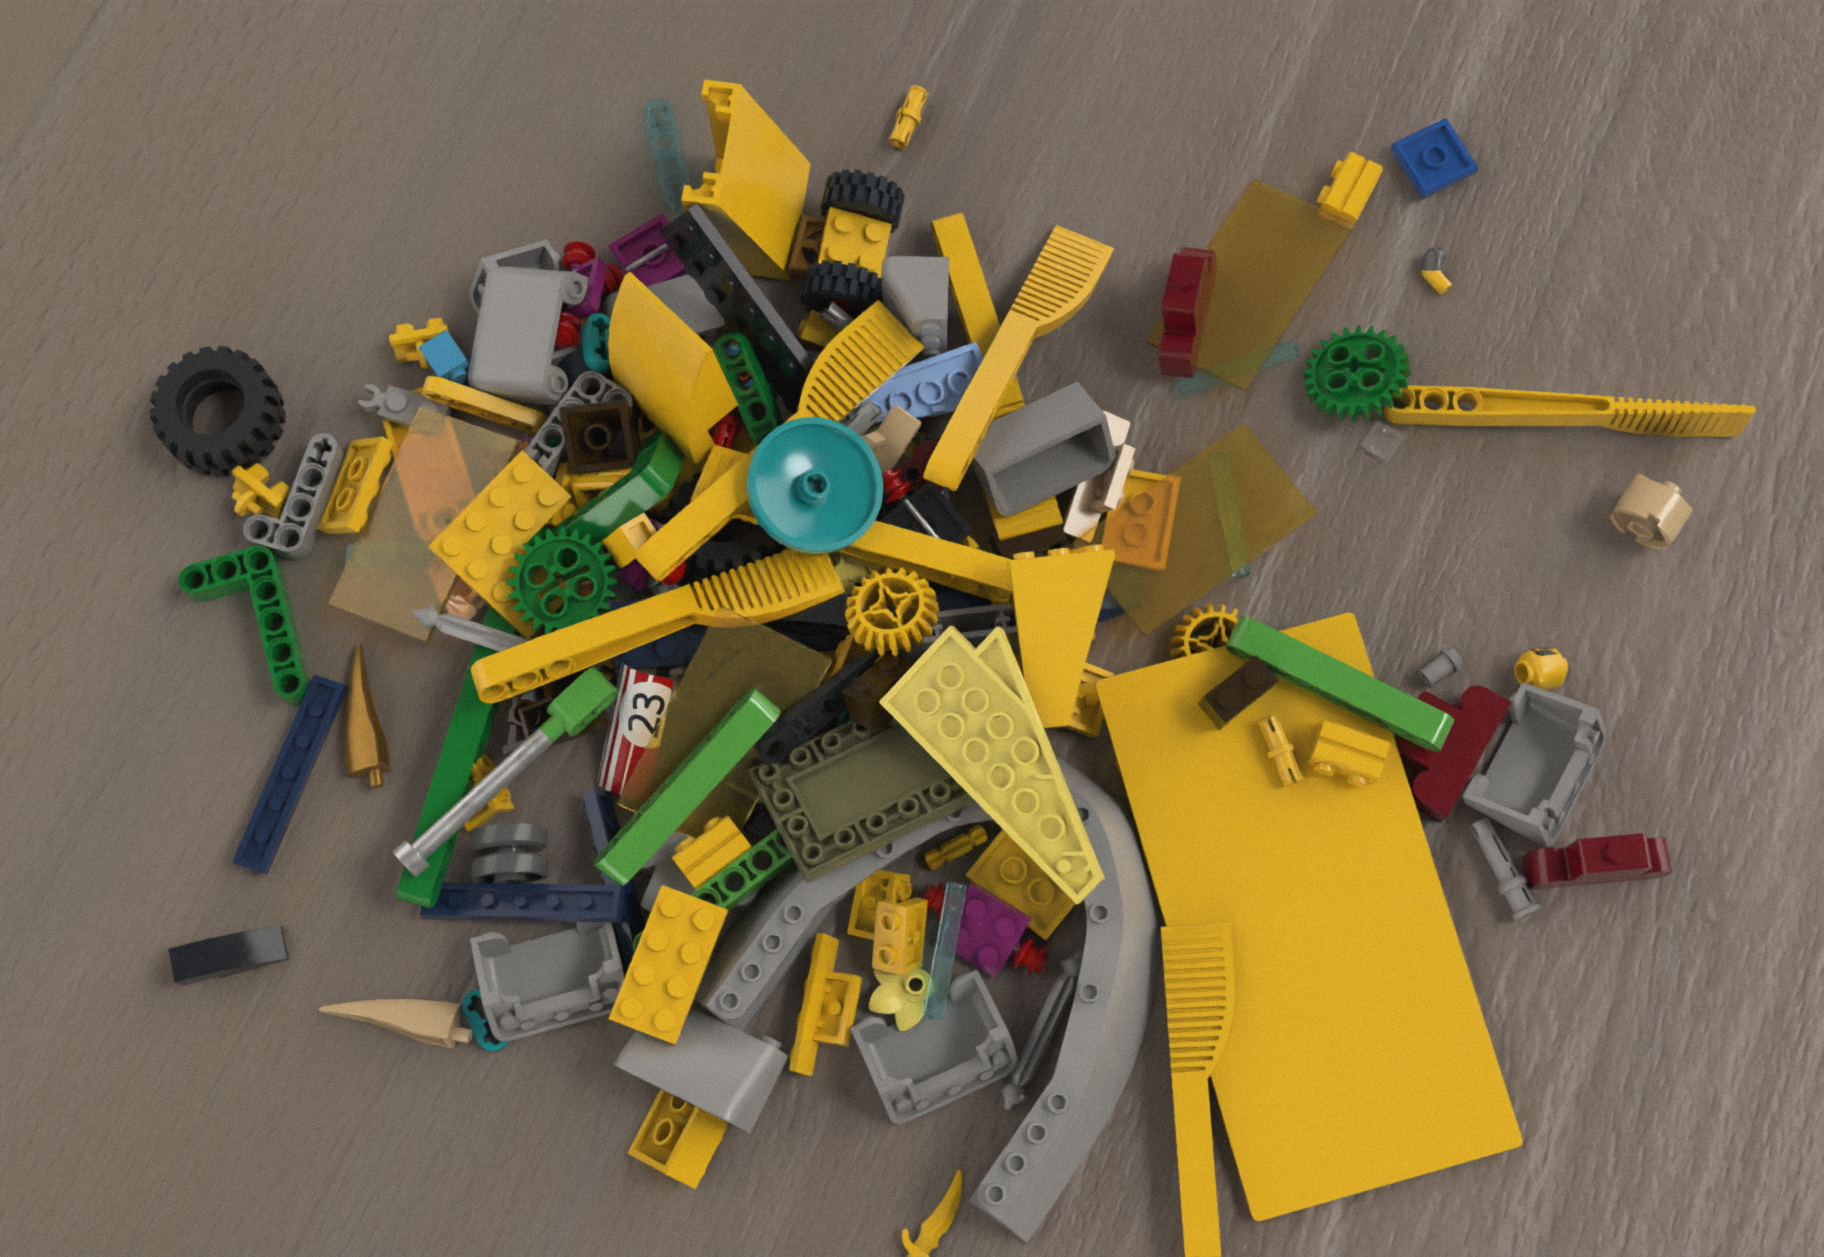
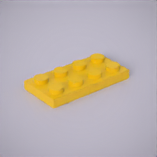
(668, 964)

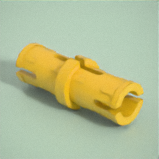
(908, 117)
(1280, 751)

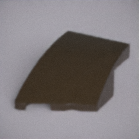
(530, 712)

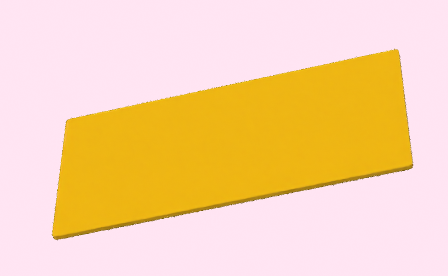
(1353, 1003)

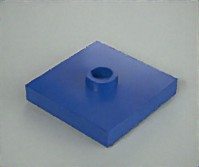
(1434, 158)

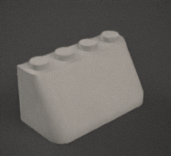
(918, 297)
(1043, 450)

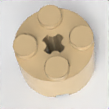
(1651, 512)

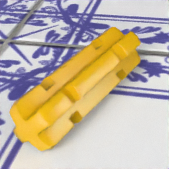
(955, 847)

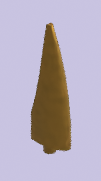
(364, 738)

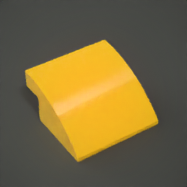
(667, 369)

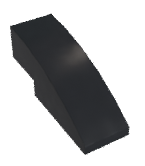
(227, 954)

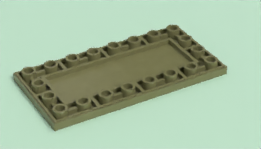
(854, 794)

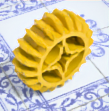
(905, 597)
(1190, 624)

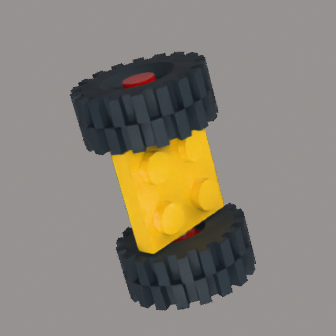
(854, 242)

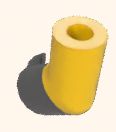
(1432, 270)

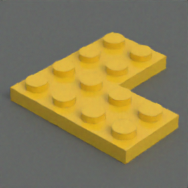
(492, 529)

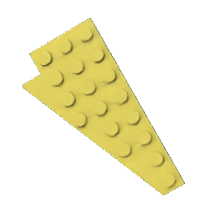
(986, 733)

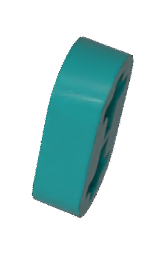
(592, 342)
(478, 1024)

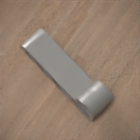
(553, 426)
(301, 496)

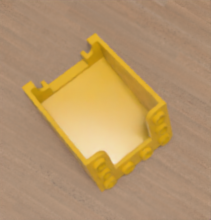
(757, 182)
(1055, 620)

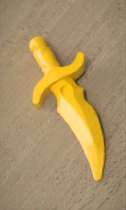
(936, 1223)

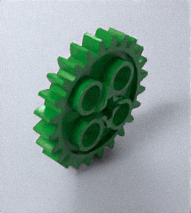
(1356, 373)
(548, 555)

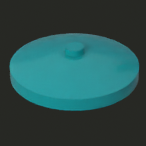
(814, 485)

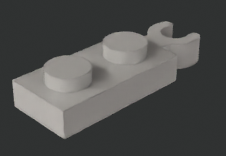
(399, 404)

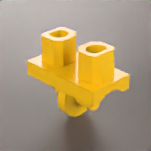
(407, 340)
(254, 496)

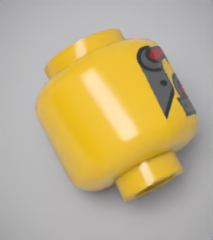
(1541, 668)

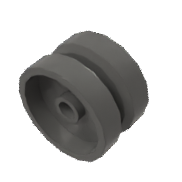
(509, 853)

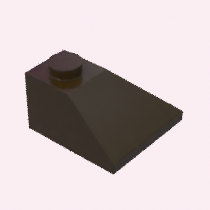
(600, 436)

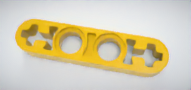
(483, 405)

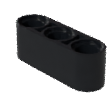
(822, 619)

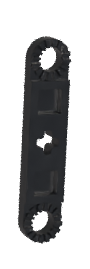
(811, 713)

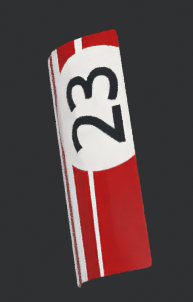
(632, 723)

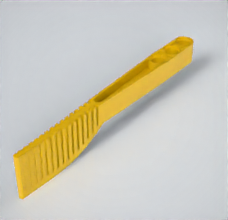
(1050, 297)
(981, 326)
(839, 381)
(1537, 408)
(897, 547)
(757, 591)
(1200, 1019)

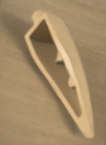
(419, 1019)

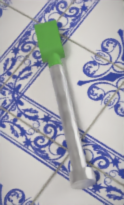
(569, 713)

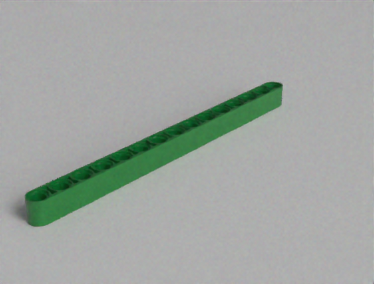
(453, 773)

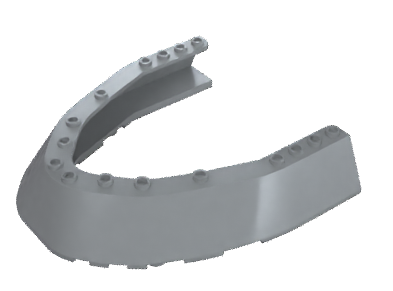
(1104, 1021)

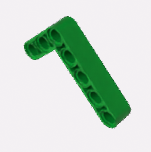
(746, 396)
(632, 495)
(266, 611)

